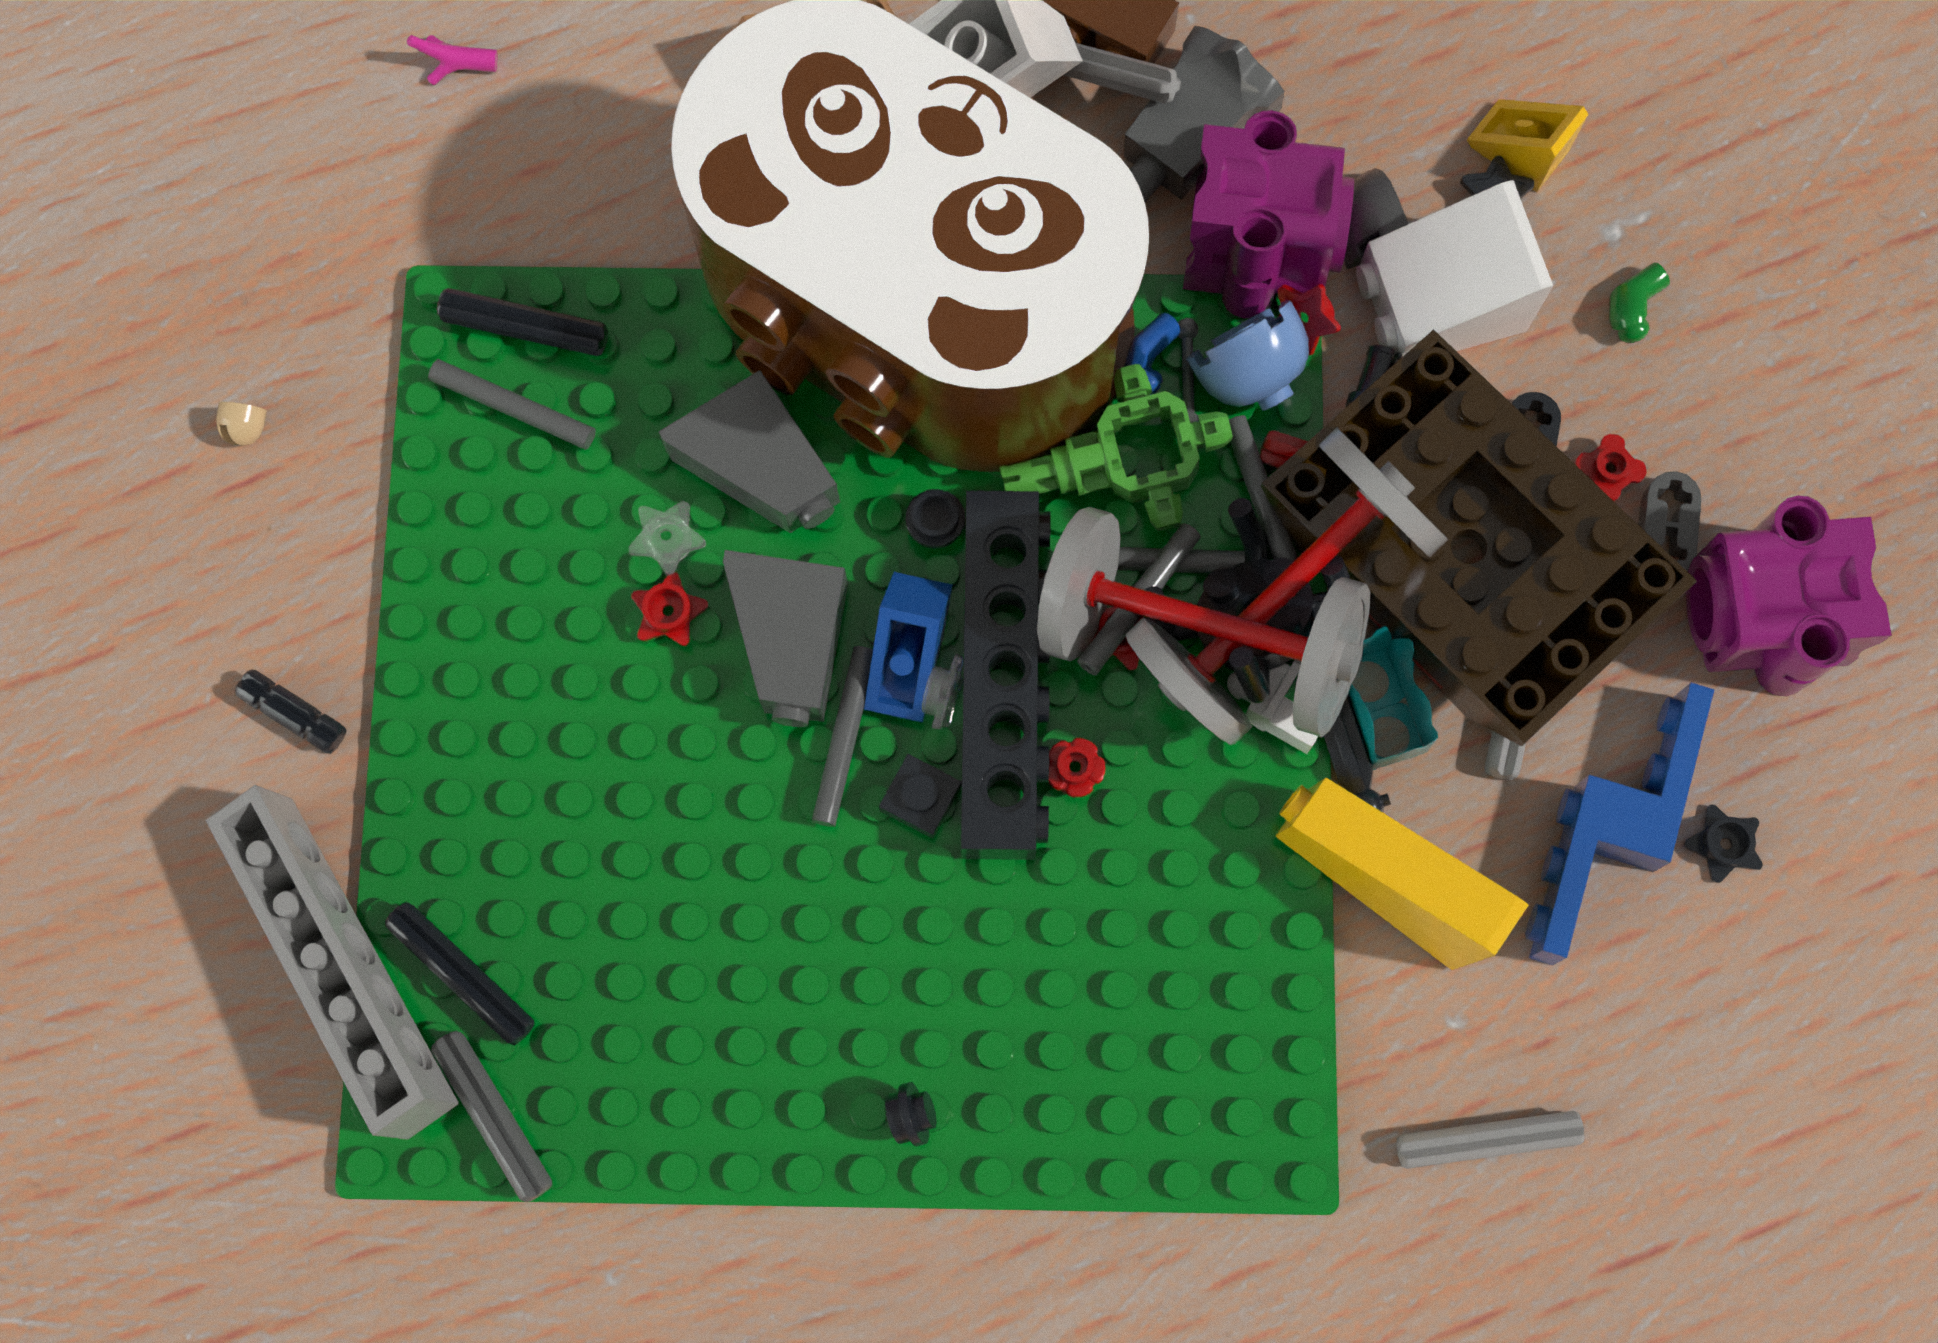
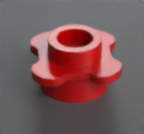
(1611, 451)

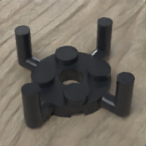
(1237, 587)

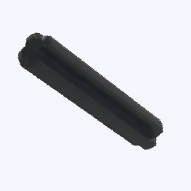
(522, 322)
(459, 973)

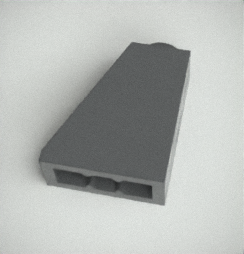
(754, 454)
(789, 629)

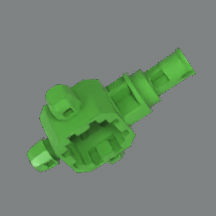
(1094, 462)

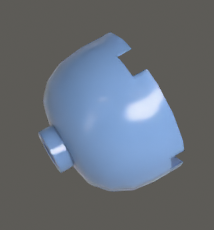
(1255, 359)

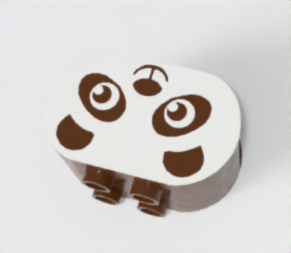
(908, 235)

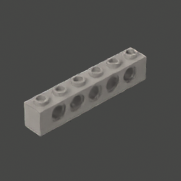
(332, 964)

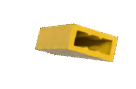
(1400, 875)

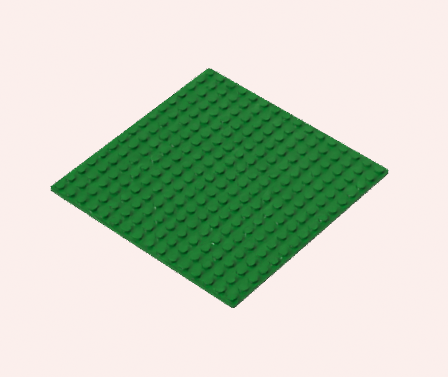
(646, 860)

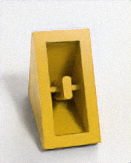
(1528, 136)

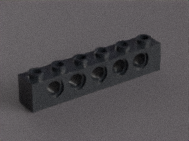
(994, 523)

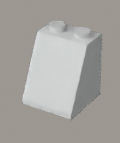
(1011, 39)
(1459, 271)

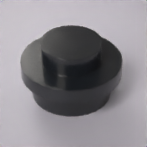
(935, 518)
(910, 1114)

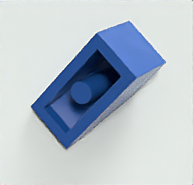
(906, 645)

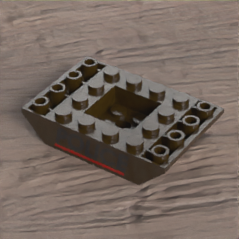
(1560, 566)

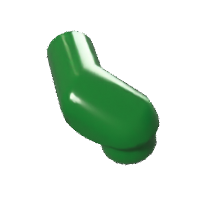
(1630, 299)

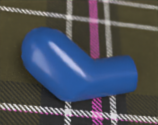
(1151, 343)

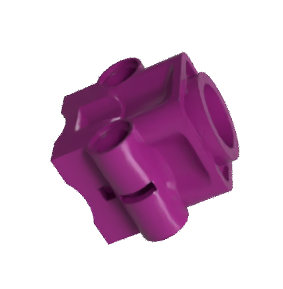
(1266, 213)
(1787, 597)

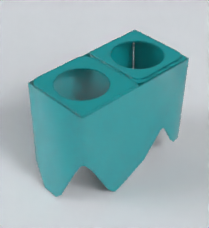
(1399, 665)

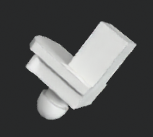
(1276, 712)

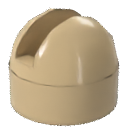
(240, 422)

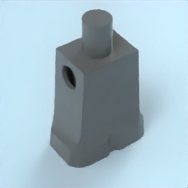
(1217, 88)

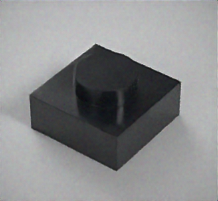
(920, 796)

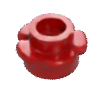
(1075, 783)

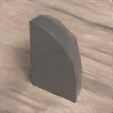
(1374, 213)

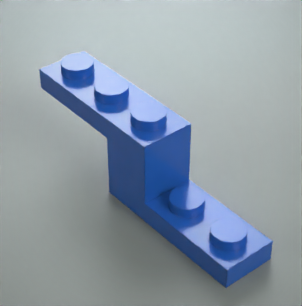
(1619, 823)

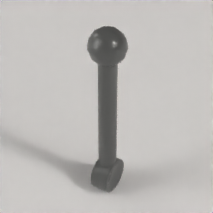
(1188, 332)

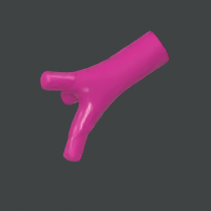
(454, 57)

